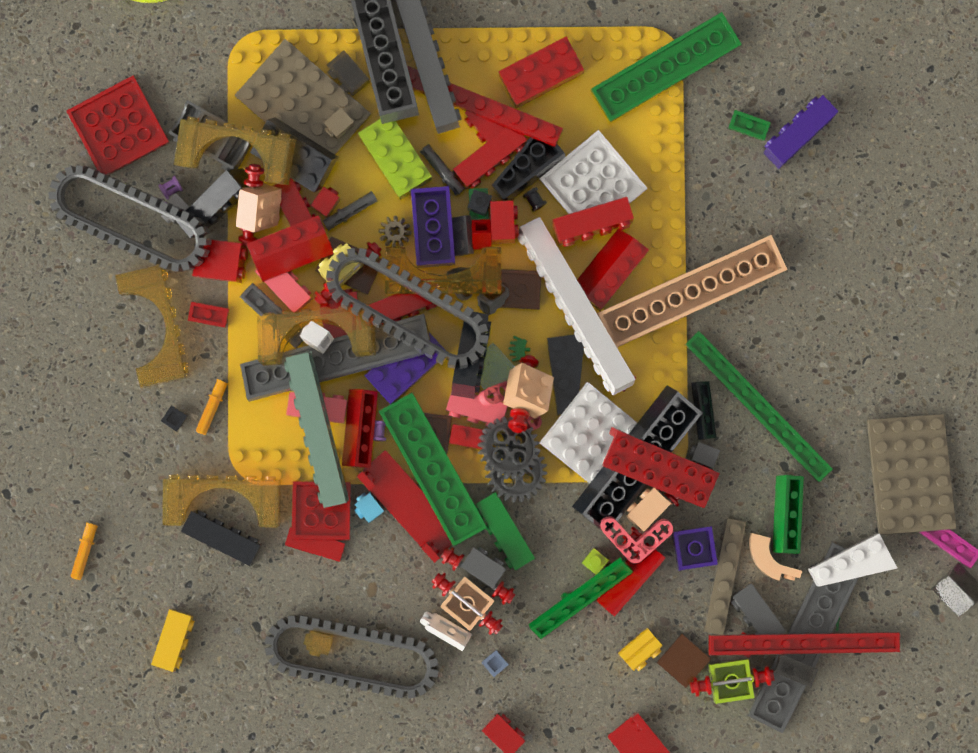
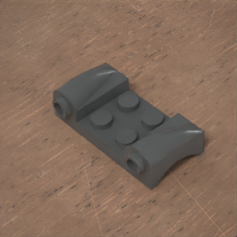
(228, 150)

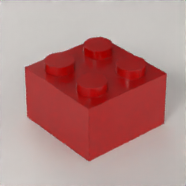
(502, 222)

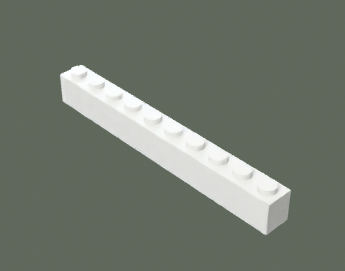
(576, 306)

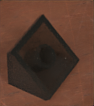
(957, 589)

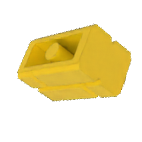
(640, 649)

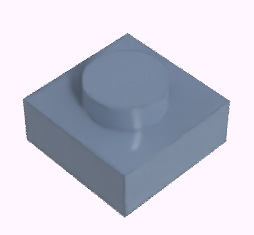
(495, 663)

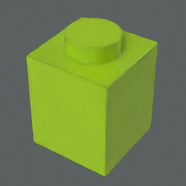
(594, 561)

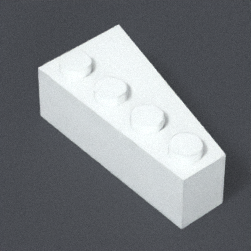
(856, 561)

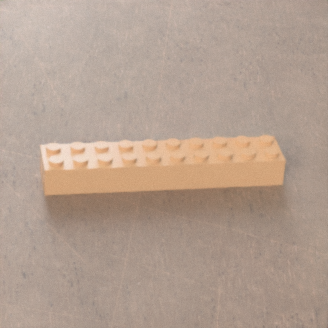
(693, 291)

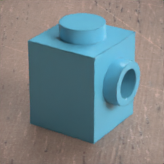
(368, 507)

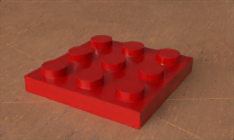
(314, 521)

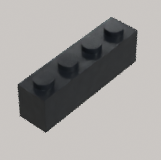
(221, 538)

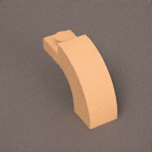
(763, 560)

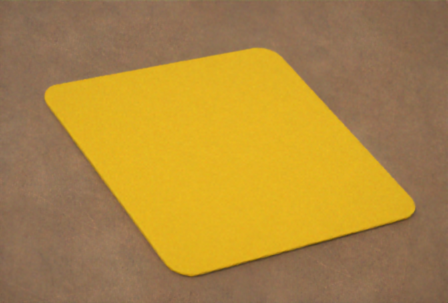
(647, 138)

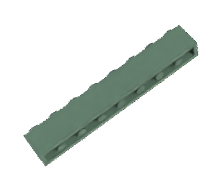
(317, 429)

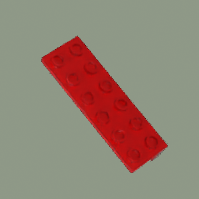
(660, 468)
(406, 504)
(636, 737)

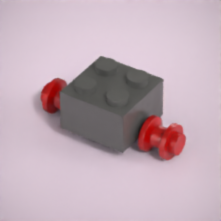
(483, 568)

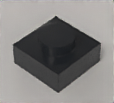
(174, 418)

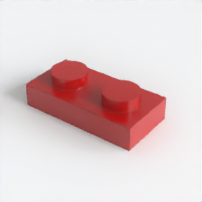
(208, 314)

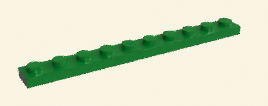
(758, 406)

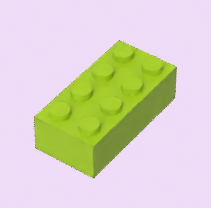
(395, 157)

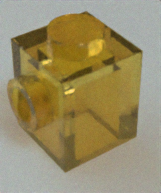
(318, 643)

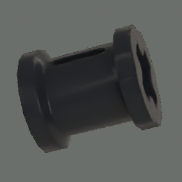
(534, 199)

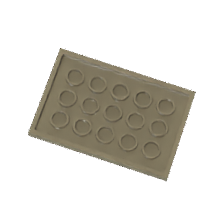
(299, 96)
(911, 474)

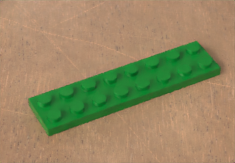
(666, 67)
(432, 469)

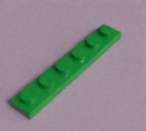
(580, 598)

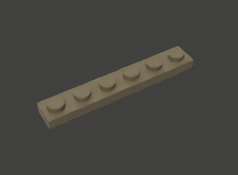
(725, 576)

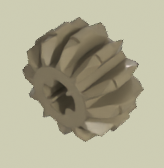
(396, 238)

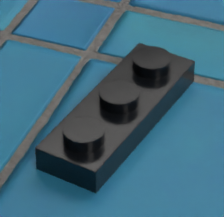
(703, 401)

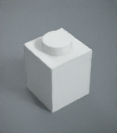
(316, 337)

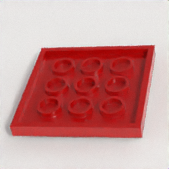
(117, 126)

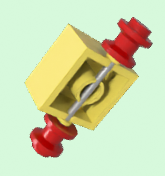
(346, 273)

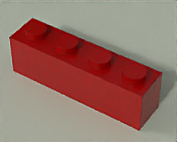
(489, 156)
(293, 204)
(402, 305)
(359, 428)

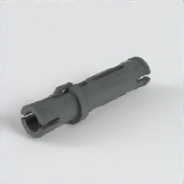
(445, 173)
(350, 210)

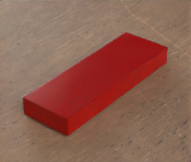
(326, 548)

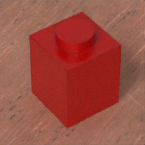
(326, 201)
(481, 233)

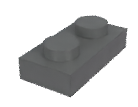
(462, 235)

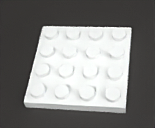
(592, 176)
(583, 429)

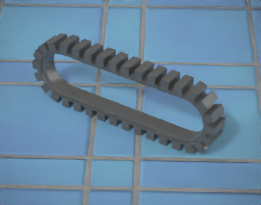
(115, 238)
(382, 267)
(341, 677)

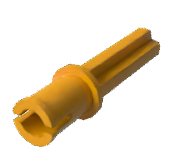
(211, 407)
(83, 551)

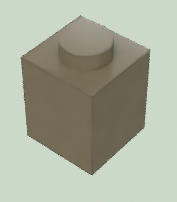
(338, 124)

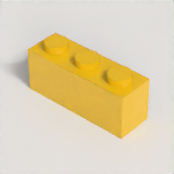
(173, 640)

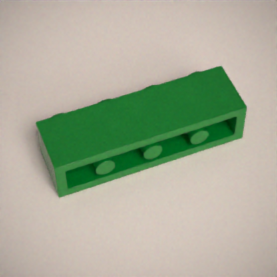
(788, 514)
(505, 531)

